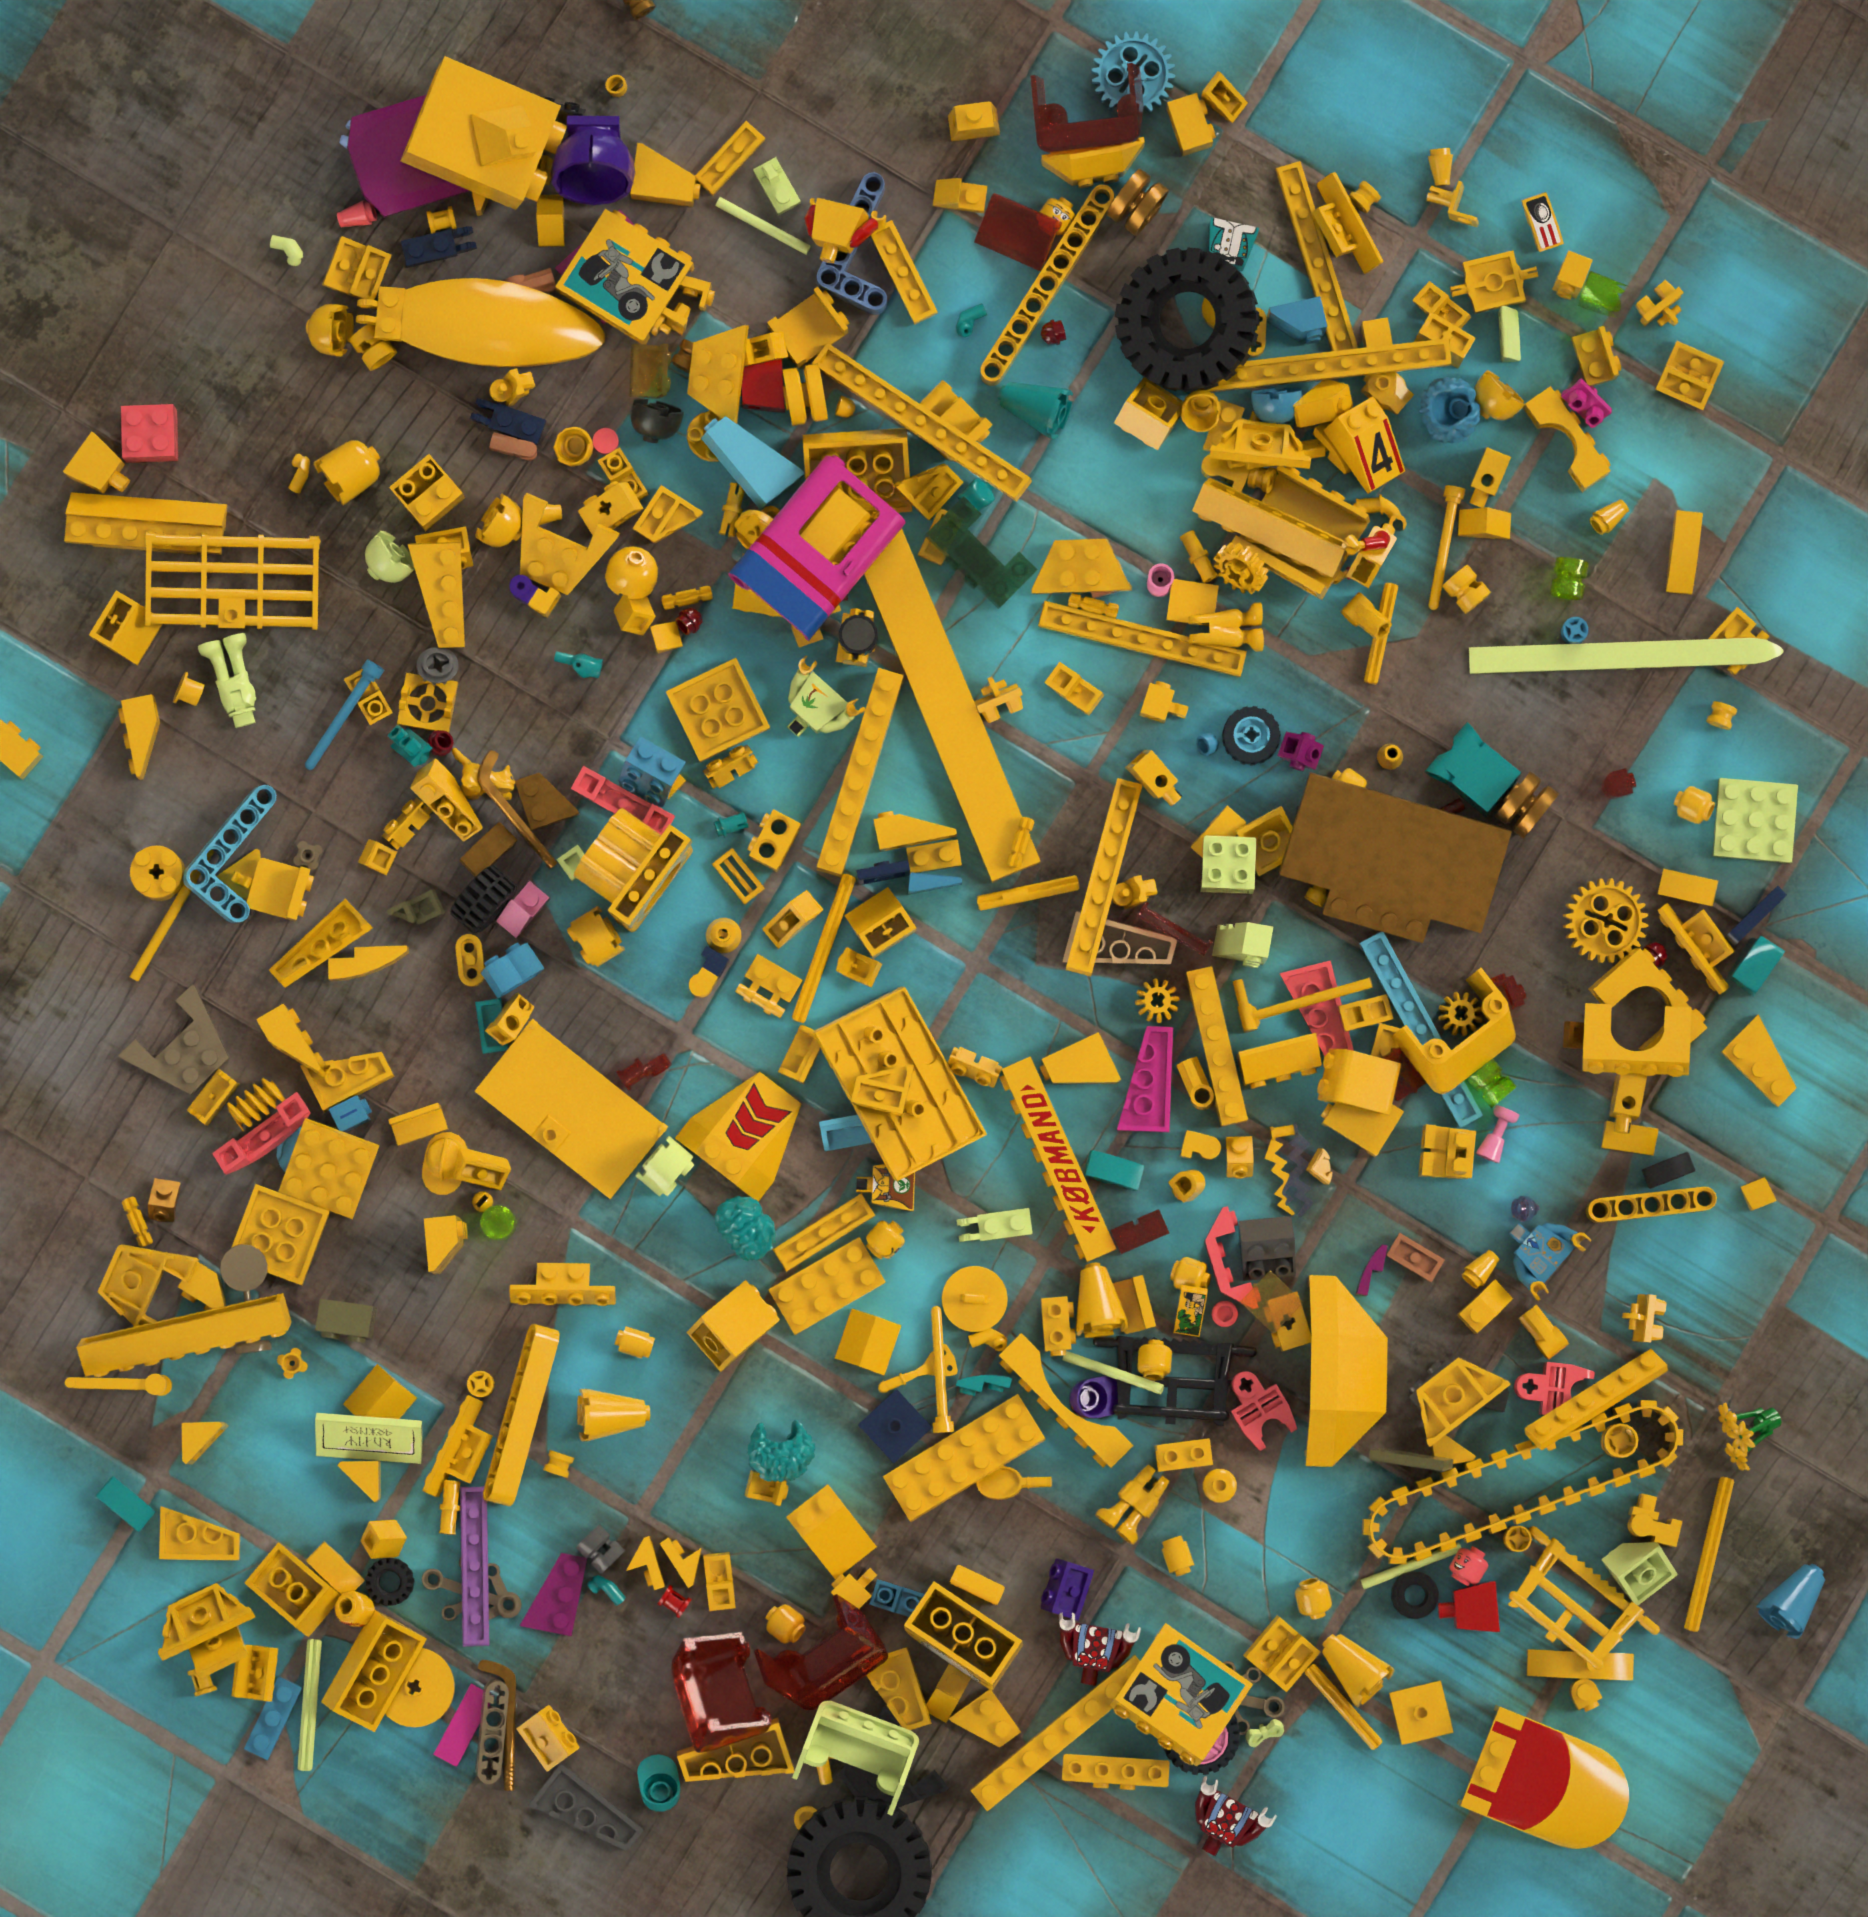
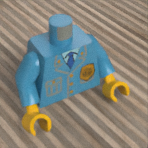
(1542, 1252)

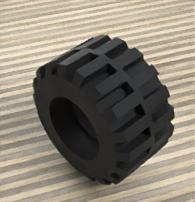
(483, 899)

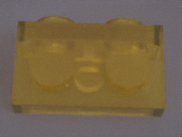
(649, 371)

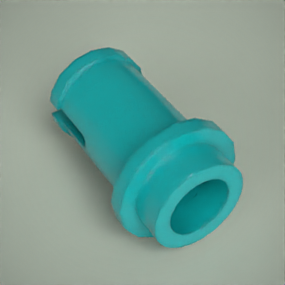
(730, 824)

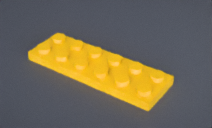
(964, 1458)

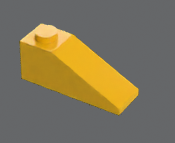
(905, 831)

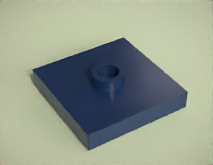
(883, 871)
(895, 1426)

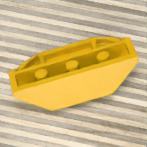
(1093, 164)

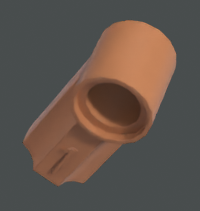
(540, 281)

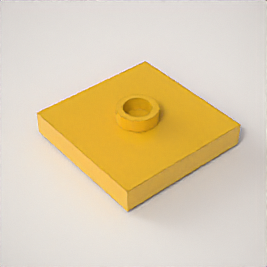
(218, 1652)
(1421, 1712)

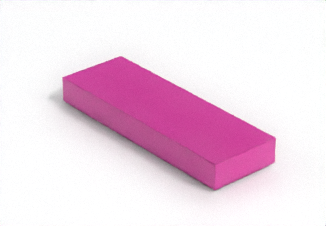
(462, 1727)

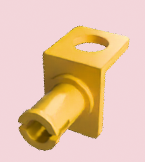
(1452, 201)

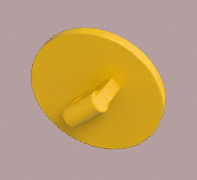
(974, 1299)

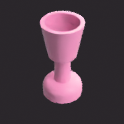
(1161, 573)
(1493, 1143)

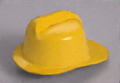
(440, 1163)

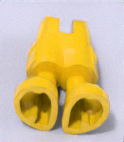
(1137, 1496)

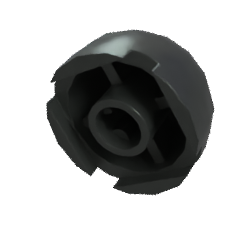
(655, 419)

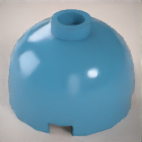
(1275, 405)

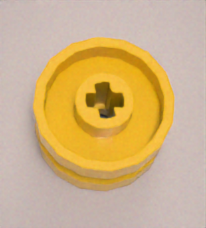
(804, 394)

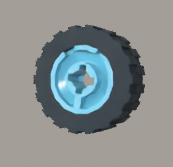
(1240, 746)

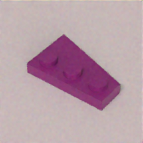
(559, 1597)

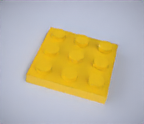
(718, 710)
(328, 1168)
(283, 1231)

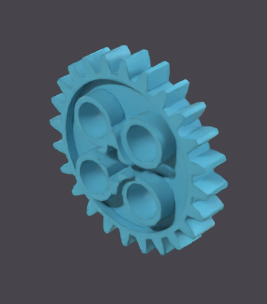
(1113, 61)

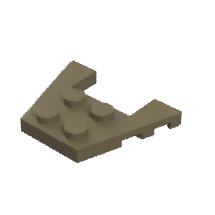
(190, 1056)

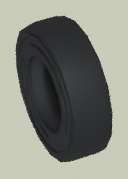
(1398, 1595)

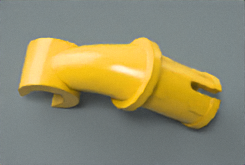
(1382, 505)

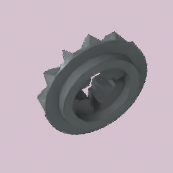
(444, 658)

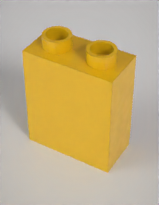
(446, 141)

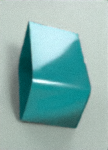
(1757, 965)

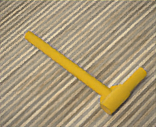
(1251, 1017)

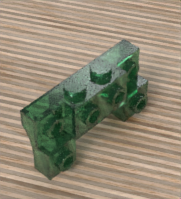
(973, 559)

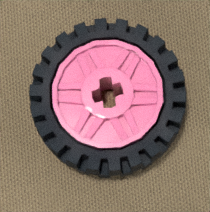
(1219, 1754)

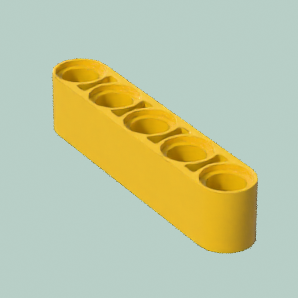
(1663, 1208)

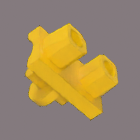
(1650, 311)
(672, 320)
(512, 387)
(1008, 695)
(1133, 892)
(1642, 1318)

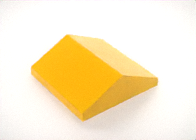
(1271, 836)

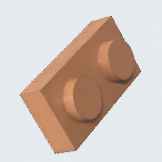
(1415, 1257)

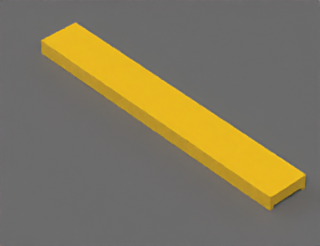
(947, 707)

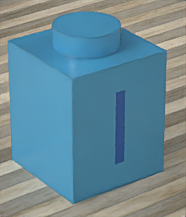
(351, 1113)

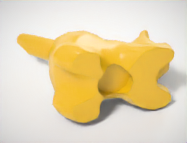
(470, 787)

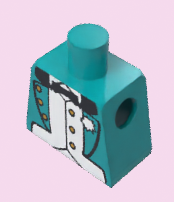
(1231, 241)

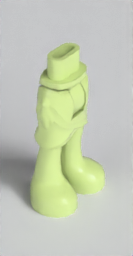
(235, 692)

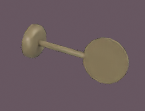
(244, 1270)

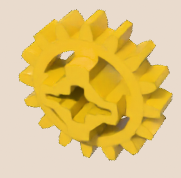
(1241, 568)

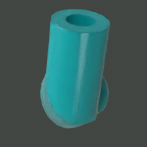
(967, 318)
(609, 1587)

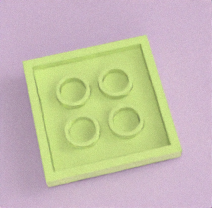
(1755, 820)

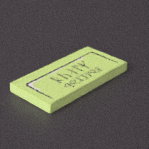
(368, 1438)

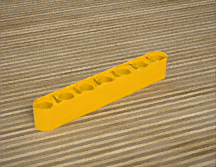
(521, 1415)

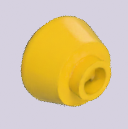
(731, 938)

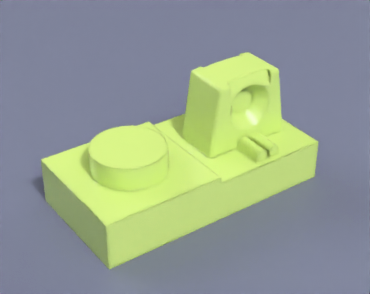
(777, 186)

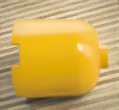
(349, 470)

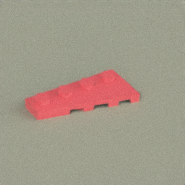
(1324, 1016)

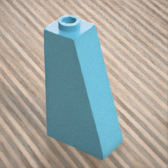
(750, 461)

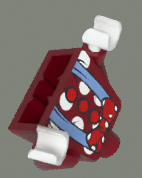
(1095, 1647)
(1227, 1819)

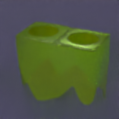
(1601, 295)

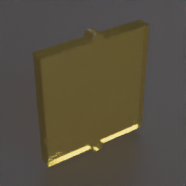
(1271, 1302)

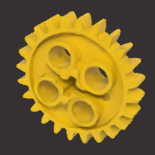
(1613, 899)

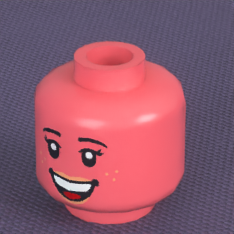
(1468, 1566)

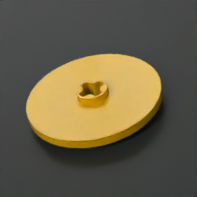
(435, 1695)

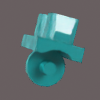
(409, 745)

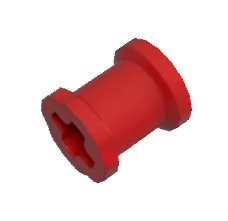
(674, 1601)

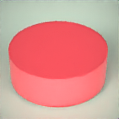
(605, 441)
(1224, 1314)

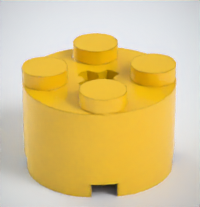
(147, 862)
(596, 937)

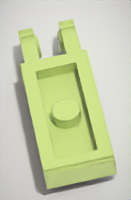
(998, 1225)

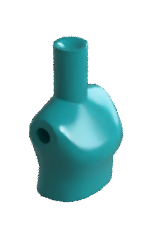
(978, 494)
(582, 663)

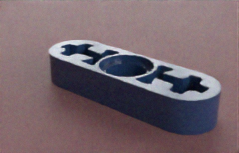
(1755, 916)

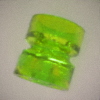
(1569, 578)
(1492, 1083)
(498, 1223)

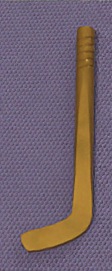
(486, 784)
(509, 1743)

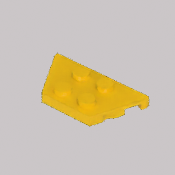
(718, 371)
(1261, 444)
(1080, 568)
(1455, 1396)
(200, 1619)

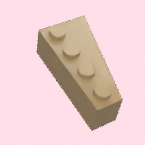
(1128, 944)

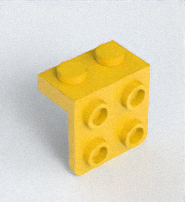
(279, 889)

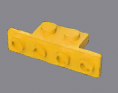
(1344, 226)
(1702, 942)
(562, 1285)
(461, 1450)
(1115, 1770)

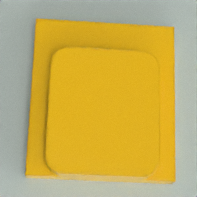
(1190, 599)

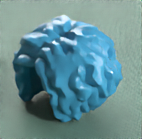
(1449, 410)

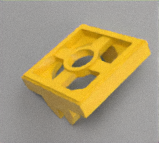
(405, 717)

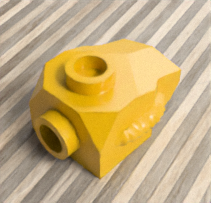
(1388, 390)

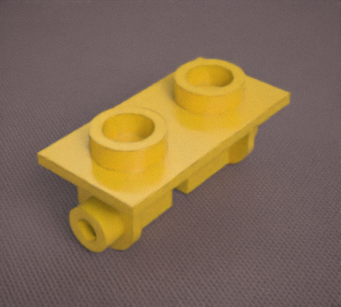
(738, 760)
(398, 828)
(984, 1073)

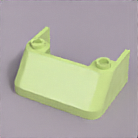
(862, 1743)

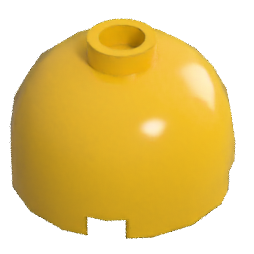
(330, 329)
(1496, 398)
(501, 522)
(632, 572)

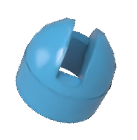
(1207, 744)

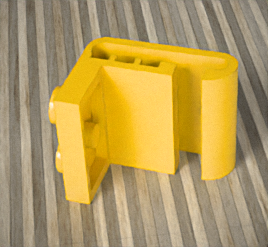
(956, 412)
(1358, 1080)

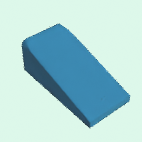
(927, 882)

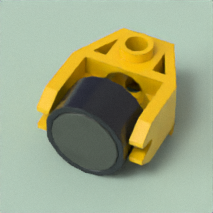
(857, 637)

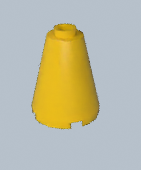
(1098, 1304)
(608, 1414)
(1355, 1668)

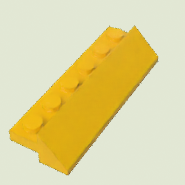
(124, 520)

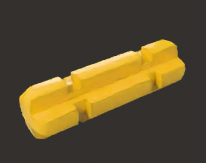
(687, 597)
(1093, 605)
(1020, 842)
(137, 1221)

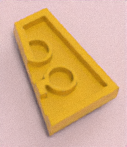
(347, 1078)
(194, 1539)

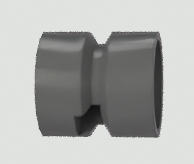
(593, 1542)

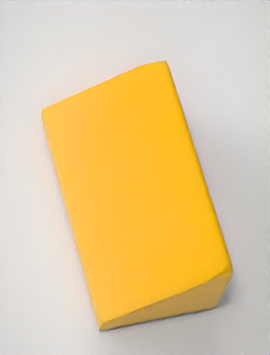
(1639, 1140)
(481, 1168)
(977, 1584)

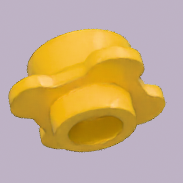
(284, 1361)

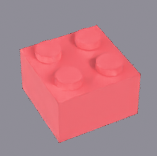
(149, 433)

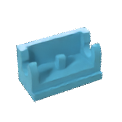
(843, 1133)

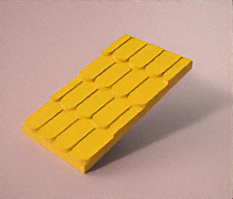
(936, 1110)

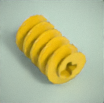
(255, 1103)

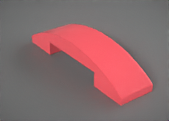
(613, 797)
(264, 1137)

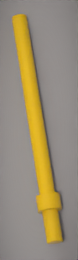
(165, 925)

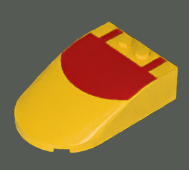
(1547, 1783)

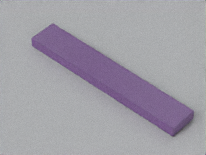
(474, 1567)

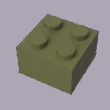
(347, 1319)

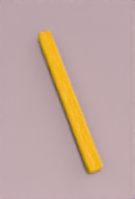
(823, 948)
(1709, 1554)

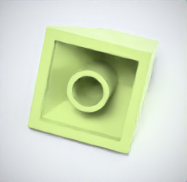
(1639, 1569)

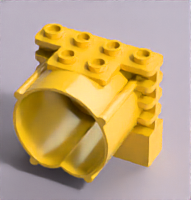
(632, 866)

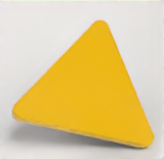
(241, 874)

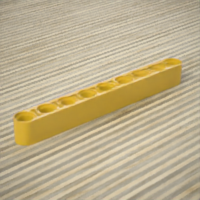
(1043, 297)

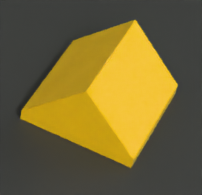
(868, 1341)
(380, 1396)
(198, 1438)

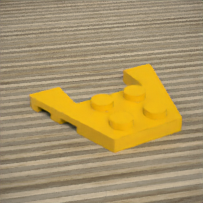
(553, 558)
(135, 1277)

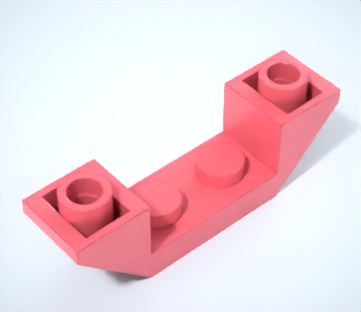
(1223, 1226)

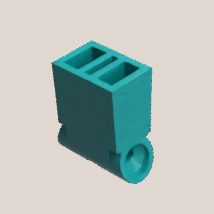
(1474, 771)

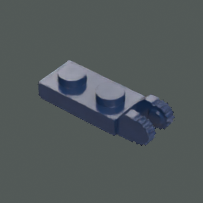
(436, 246)
(510, 421)

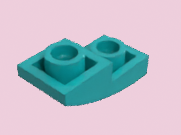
(1114, 1170)
(975, 1383)
(125, 1503)

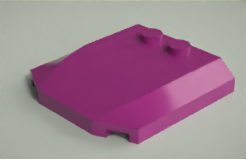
(375, 150)

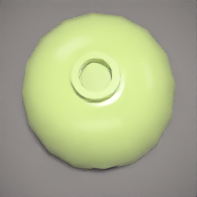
(388, 560)

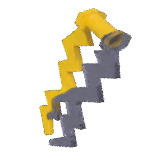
(1291, 1179)

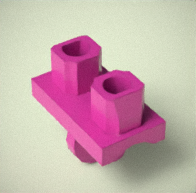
(1586, 403)

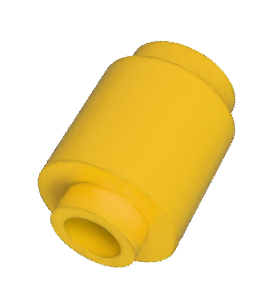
(634, 1342)
(1177, 1556)

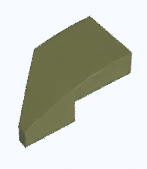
(419, 909)

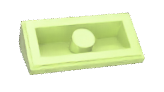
(1509, 334)

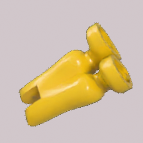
(1225, 628)

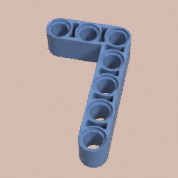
(839, 268)

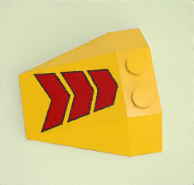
(744, 1133)

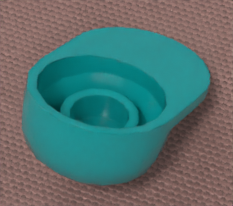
(659, 1783)

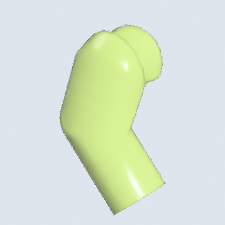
(290, 247)

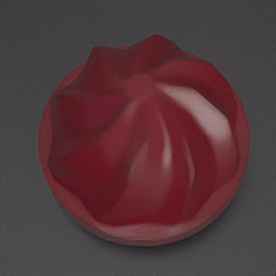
(1053, 332)
(689, 621)
(440, 742)
(1658, 952)

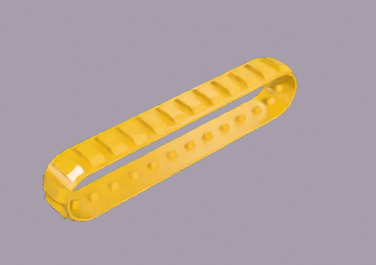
(1520, 1515)

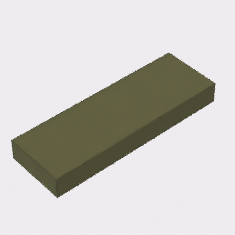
(1411, 1459)

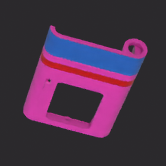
(793, 573)

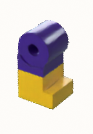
(532, 596)

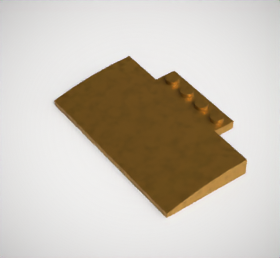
(1393, 859)

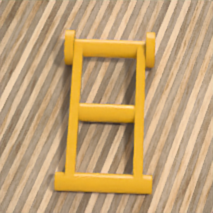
(153, 1384)

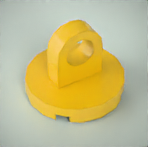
(753, 523)

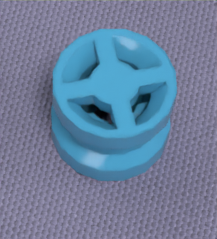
(1577, 627)

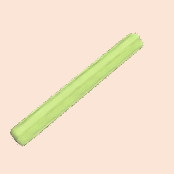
(309, 1704)

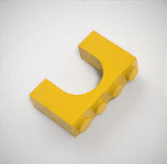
(1636, 971)
(1667, 1057)

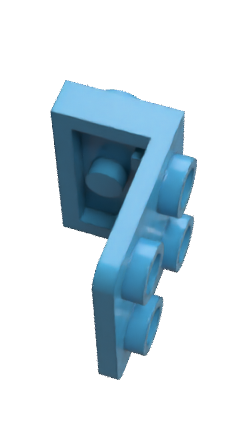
(650, 772)

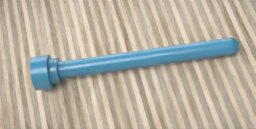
(370, 672)

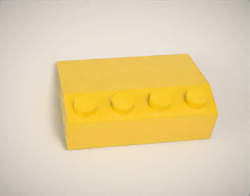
(873, 456)

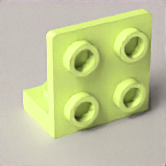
(1228, 864)

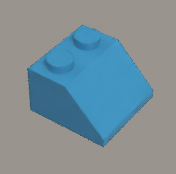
(1300, 319)

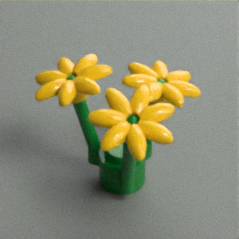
(1764, 1423)

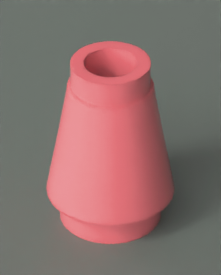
(357, 215)

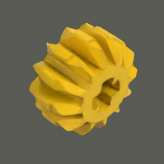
(1165, 1003)
(1451, 1012)

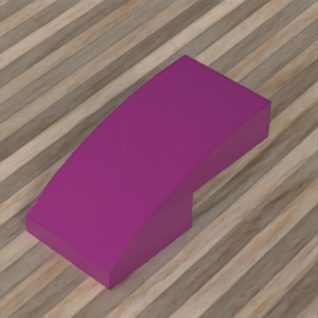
(1376, 1264)

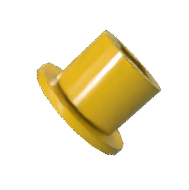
(188, 690)

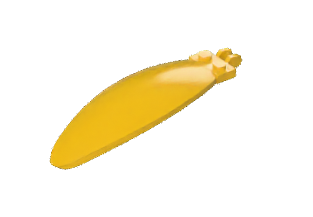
(484, 323)

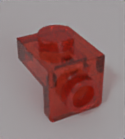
(1513, 991)

